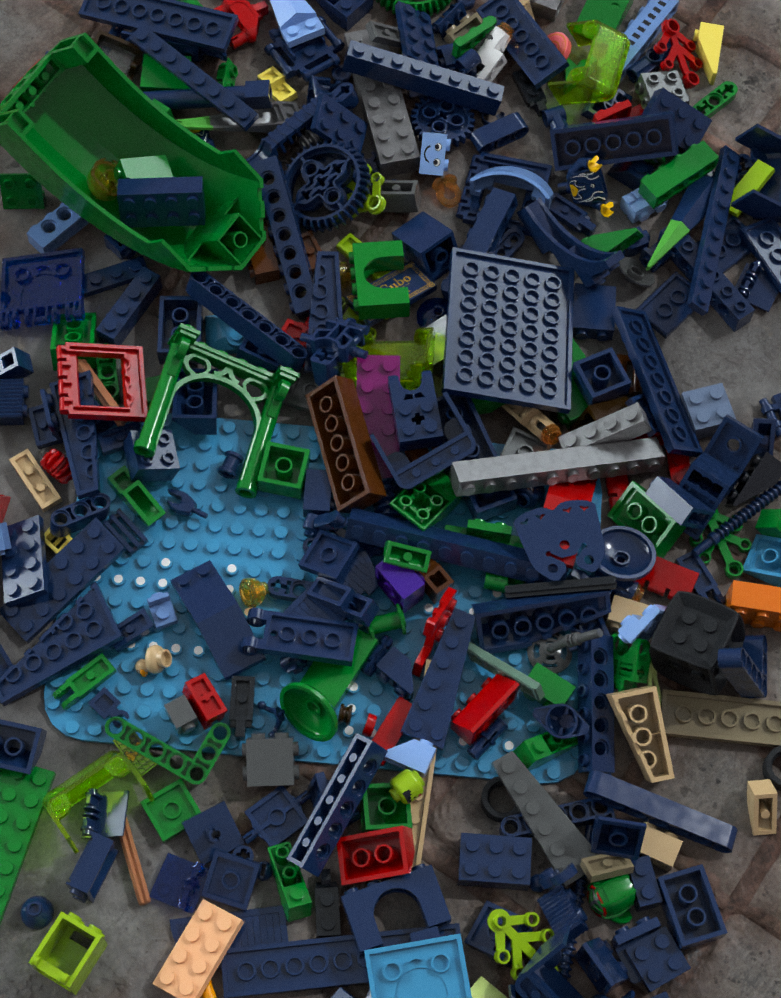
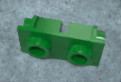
(227, 73)

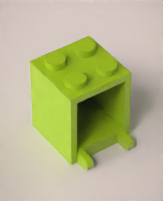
(63, 958)

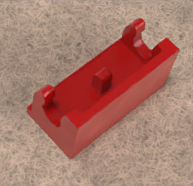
(204, 700)

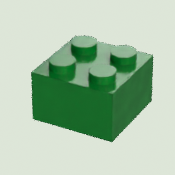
(283, 470)

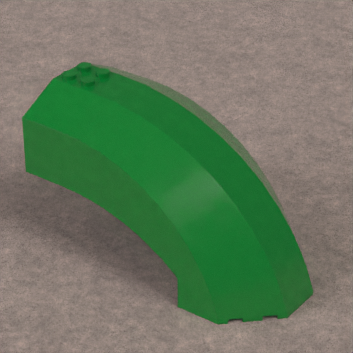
(86, 109)

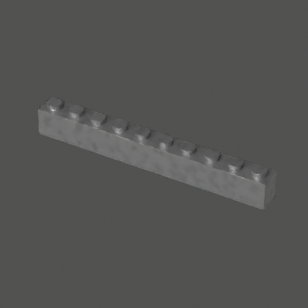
(556, 466)

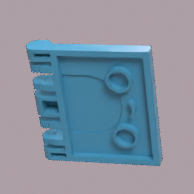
(419, 969)

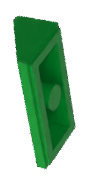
(406, 556)

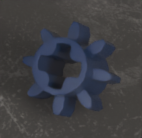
(293, 665)

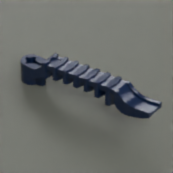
(343, 94)

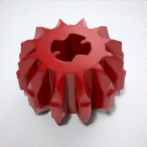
(57, 466)

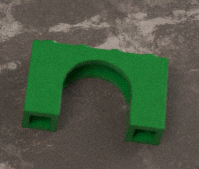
(371, 300)

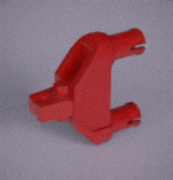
(249, 18)

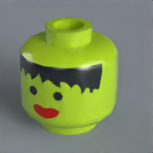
(406, 786)

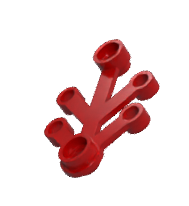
(670, 30)

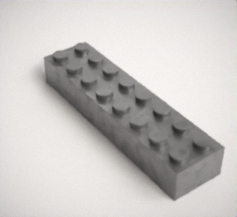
(386, 118)

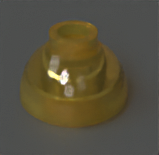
(252, 591)

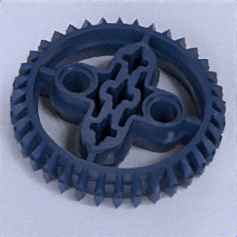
(327, 184)

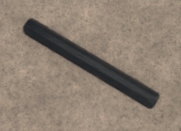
(560, 587)

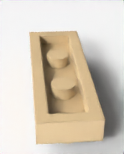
(35, 480)

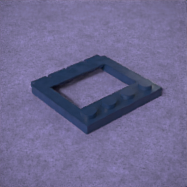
(470, 203)

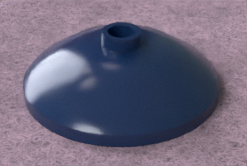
(627, 553)

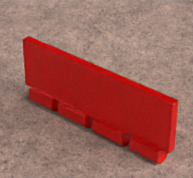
(669, 576)

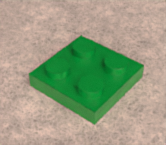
(169, 809)

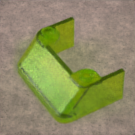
(603, 67)
(64, 796)

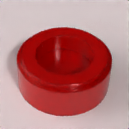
(369, 725)

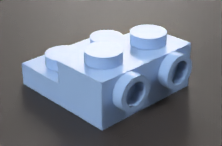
(641, 626)

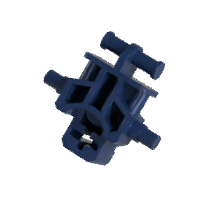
(335, 346)

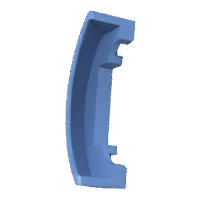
(513, 177)

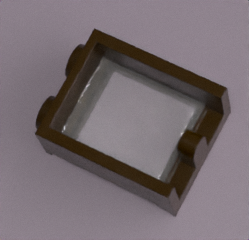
(121, 52)

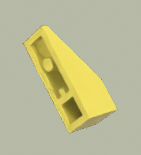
(708, 48)

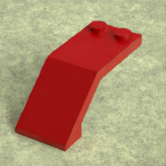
(566, 492)

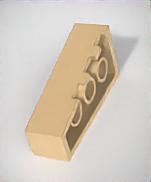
(643, 726)

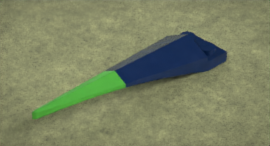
(687, 216)

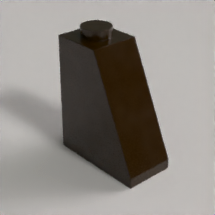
(598, 411)

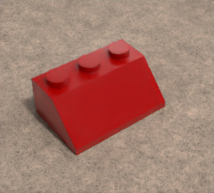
(484, 707)
(375, 855)

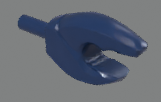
(186, 506)

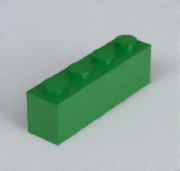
(678, 174)

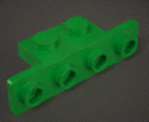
(496, 532)

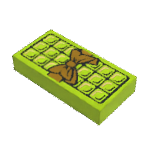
(139, 761)

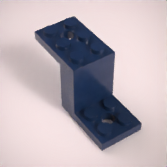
(719, 466)

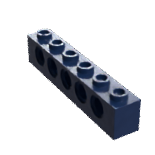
(725, 297)
(594, 682)
(337, 804)

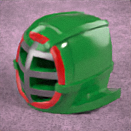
(612, 898)

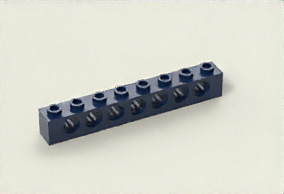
(272, 169)

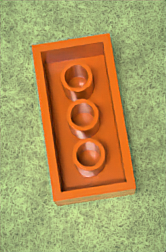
(756, 603)

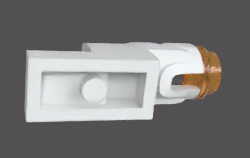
(490, 51)

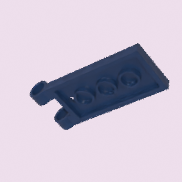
(301, 637)

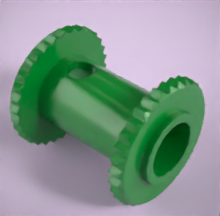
(388, 622)

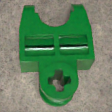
(631, 660)

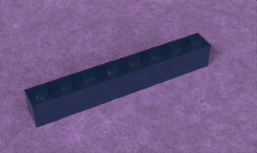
(423, 77)

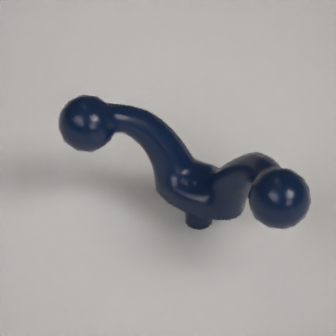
(279, 714)

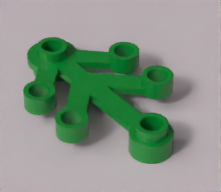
(723, 548)

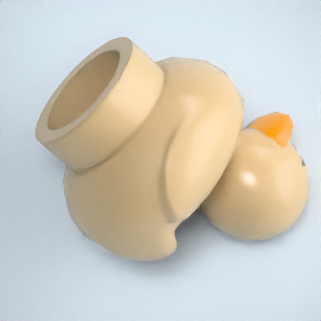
(155, 661)

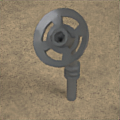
(554, 650)

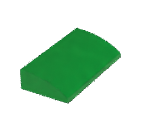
(336, 679)

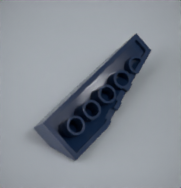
(522, 621)

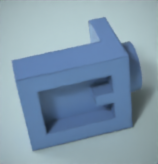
(162, 610)

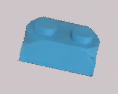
(221, 335)

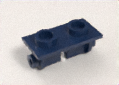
(451, 17)

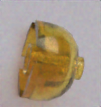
(102, 180)

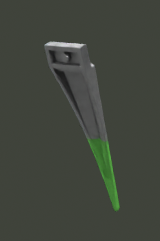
(266, 122)

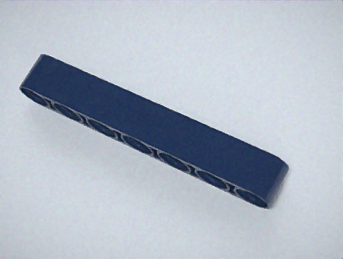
(246, 321)
(660, 811)

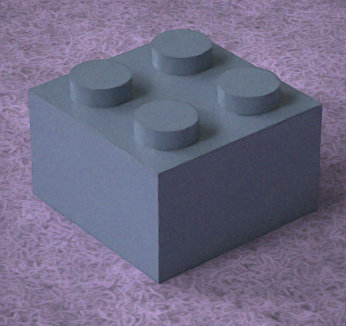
(707, 408)

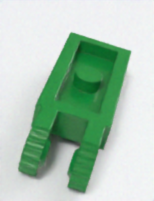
(473, 37)
(85, 680)

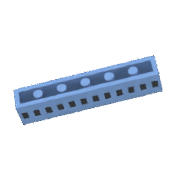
(646, 28)

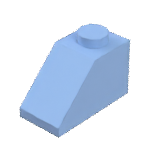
(412, 755)

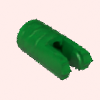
(497, 583)

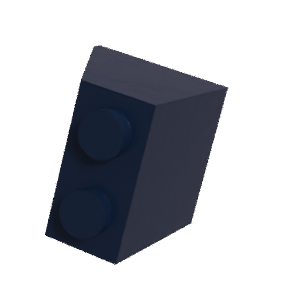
(427, 244)

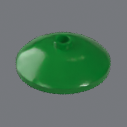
(309, 711)

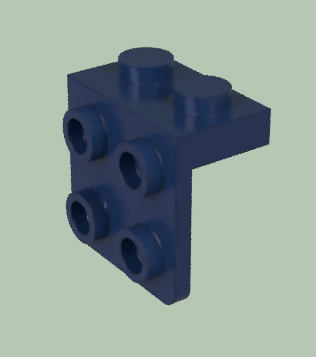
(45, 422)
(626, 937)

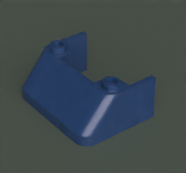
(766, 147)
(459, 446)
(540, 977)

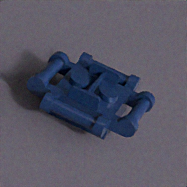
(306, 58)

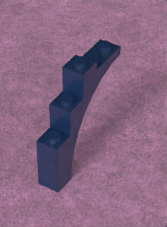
(570, 252)

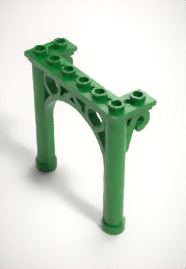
(272, 386)

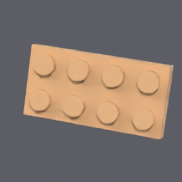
(198, 952)

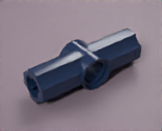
(647, 64)

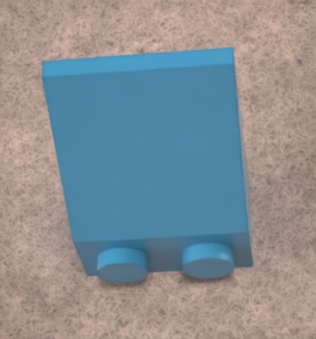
(765, 559)

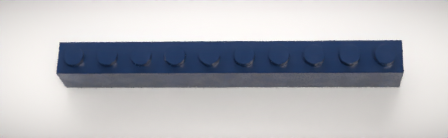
(446, 546)

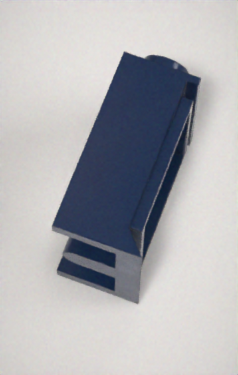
(92, 868)

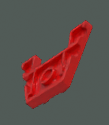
(435, 628)

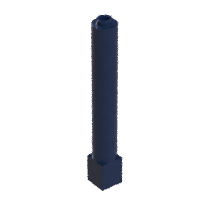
(255, 94)

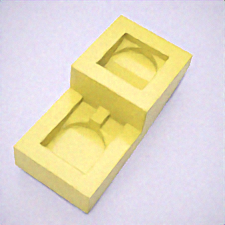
(280, 89)

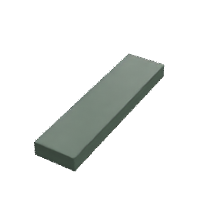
(496, 666)

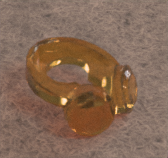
(451, 182)

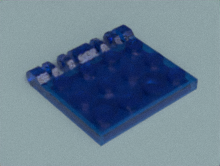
(40, 285)

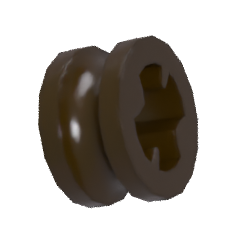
(345, 714)

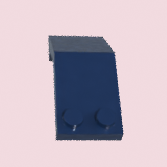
(217, 618)

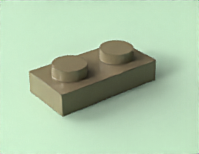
(605, 866)

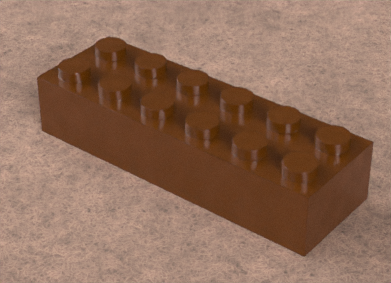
(345, 445)

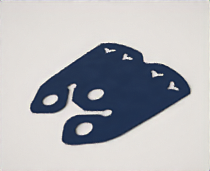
(557, 526)

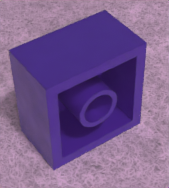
(400, 585)

